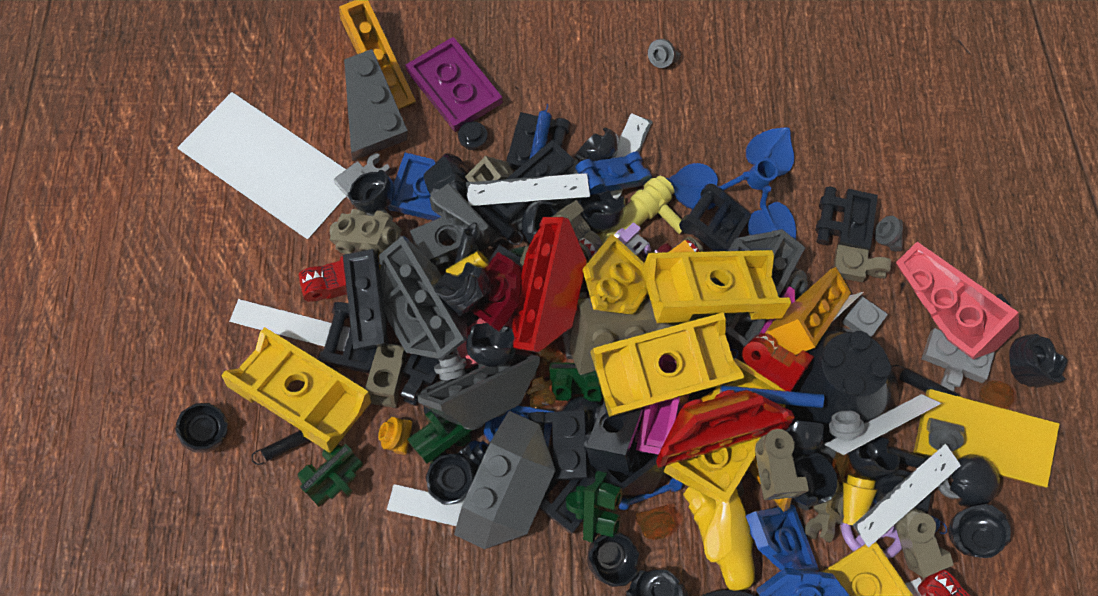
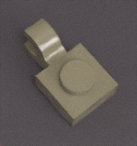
(855, 265)
(829, 515)

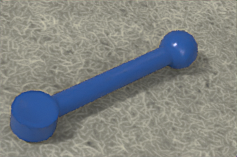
(674, 485)

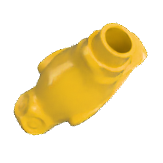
(725, 536)

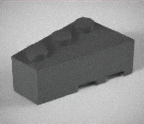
(371, 107)

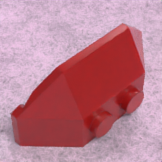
(548, 285)
(721, 424)

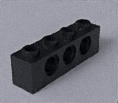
(617, 449)

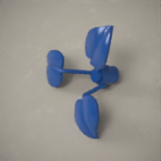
(771, 157)

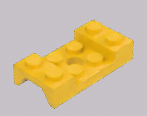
(682, 284)
(631, 369)
(321, 409)

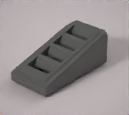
(456, 210)

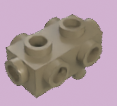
(363, 232)

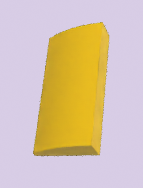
(722, 470)

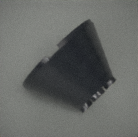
(852, 377)

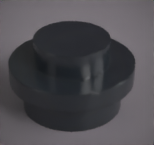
(472, 135)

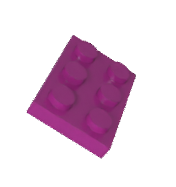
(454, 84)

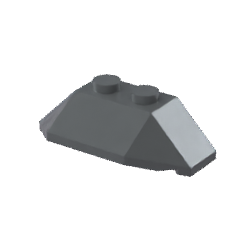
(786, 255)
(412, 306)
(481, 391)
(507, 484)

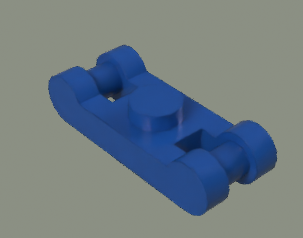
(613, 173)

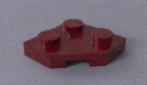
(504, 297)

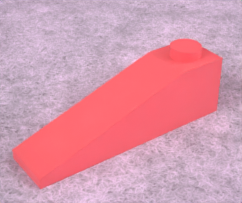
(959, 306)

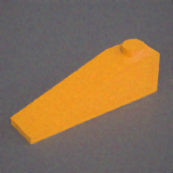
(367, 34)
(811, 314)

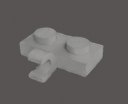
(956, 363)

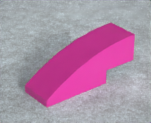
(659, 417)

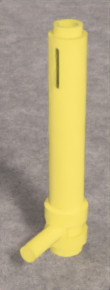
(646, 205)

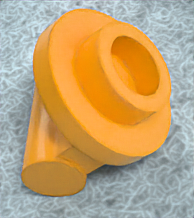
(394, 435)

